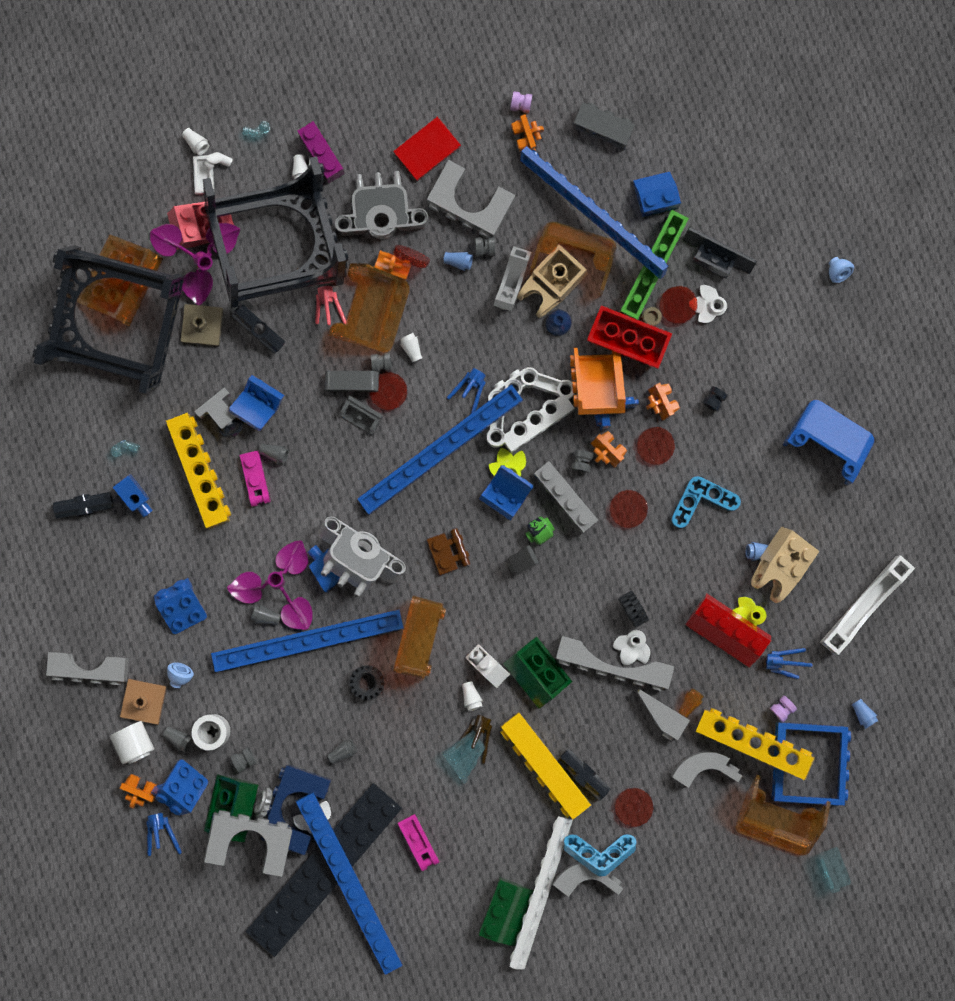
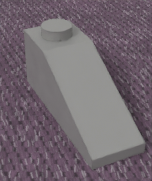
(665, 718)

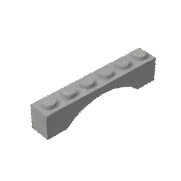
(654, 673)

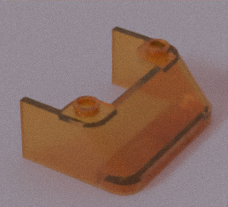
(600, 246)
(418, 637)
(778, 825)

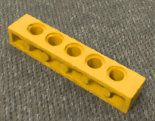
(176, 427)
(707, 728)

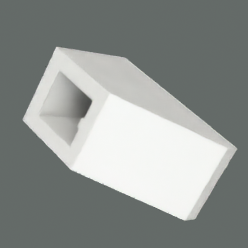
(487, 666)

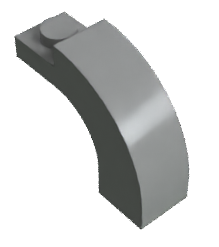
(512, 279)
(695, 763)
(577, 873)

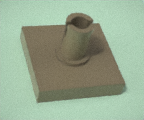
(202, 325)

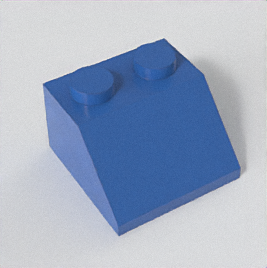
(657, 194)

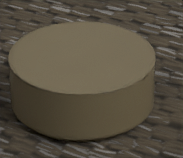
(652, 316)

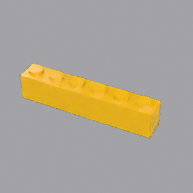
(545, 765)

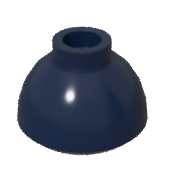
(558, 322)

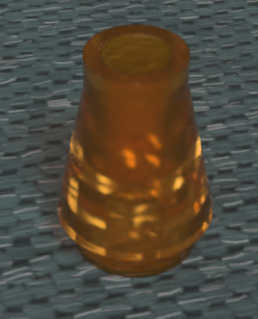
(691, 702)

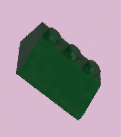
(537, 672)
(234, 797)
(505, 912)

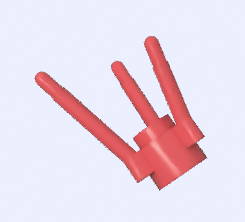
(326, 296)

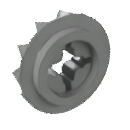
(262, 802)

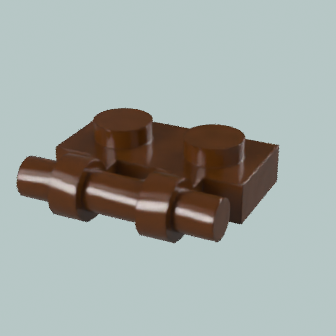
(442, 552)

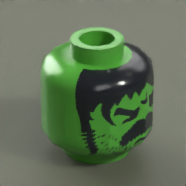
(539, 530)

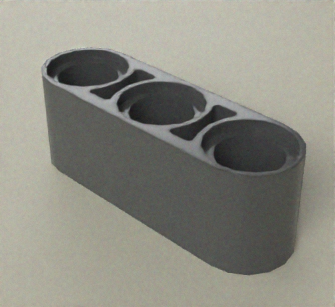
(351, 381)

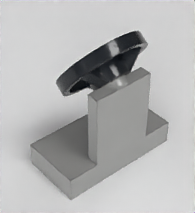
(220, 413)

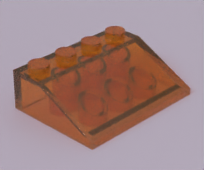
(114, 296)

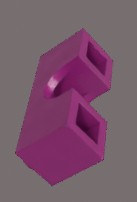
(319, 148)

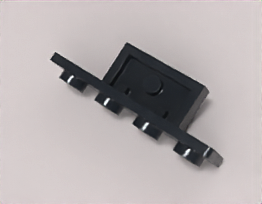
(716, 255)

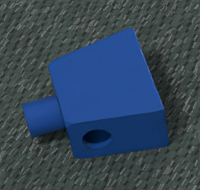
(126, 489)
(326, 582)

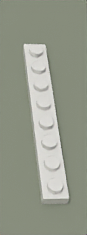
(539, 897)

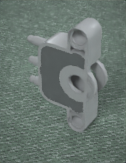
(380, 201)
(353, 564)

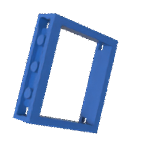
(843, 774)

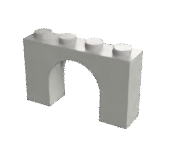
(486, 221)
(226, 826)

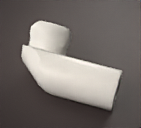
(217, 158)

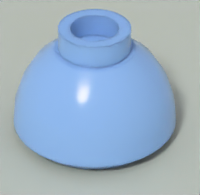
(840, 269)
(179, 674)

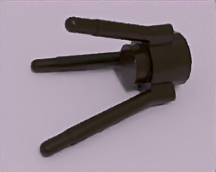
(481, 725)

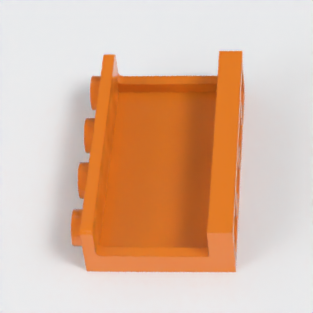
(598, 383)

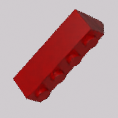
(629, 337)
(728, 630)

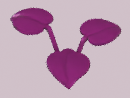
(196, 284)
(292, 559)

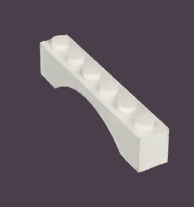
(866, 604)

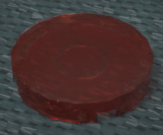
(414, 257)
(678, 304)
(391, 391)
(651, 449)
(628, 508)
(634, 807)

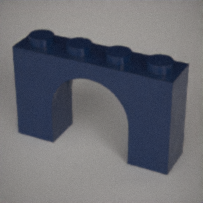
(296, 780)

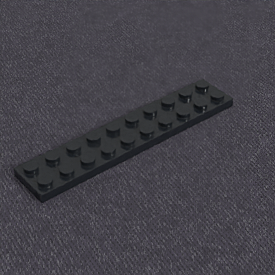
(315, 879)

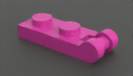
(255, 477)
(418, 841)

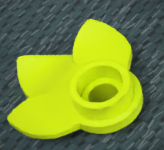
(504, 457)
(747, 608)

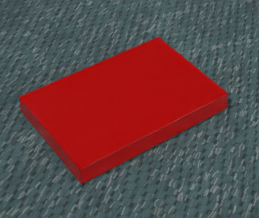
(427, 148)

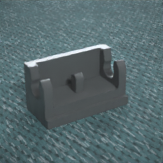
(361, 415)

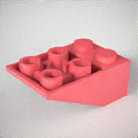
(193, 223)

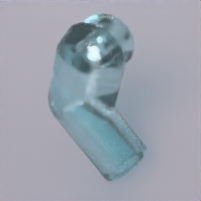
(257, 133)
(124, 446)

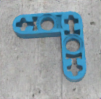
(697, 494)
(597, 857)

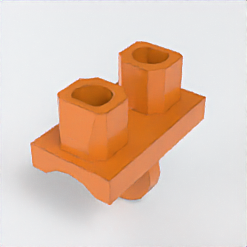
(523, 126)
(393, 265)
(659, 401)
(606, 451)
(131, 787)

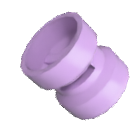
(521, 102)
(783, 708)

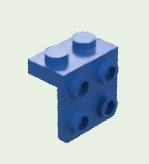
(256, 403)
(603, 420)
(506, 492)
(179, 606)
(181, 788)

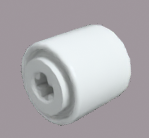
(203, 725)
(132, 743)

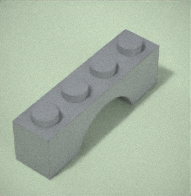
(566, 497)
(63, 665)

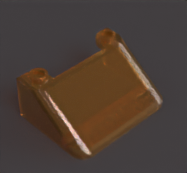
(374, 309)

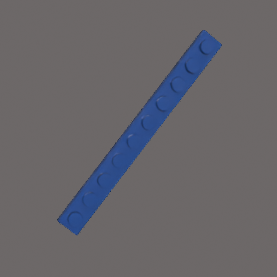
(594, 213)
(440, 449)
(307, 640)
(349, 883)

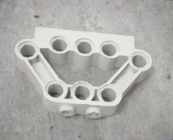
(542, 383)

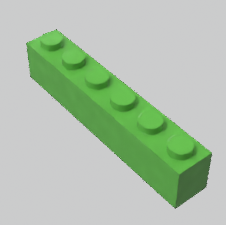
(646, 279)

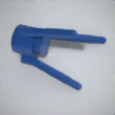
(475, 379)
(774, 662)
(155, 823)

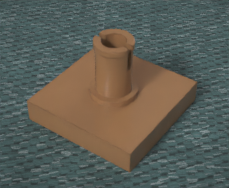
(143, 701)

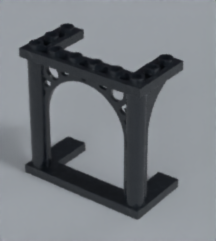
(305, 187)
(69, 261)

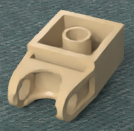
(550, 285)
(784, 563)

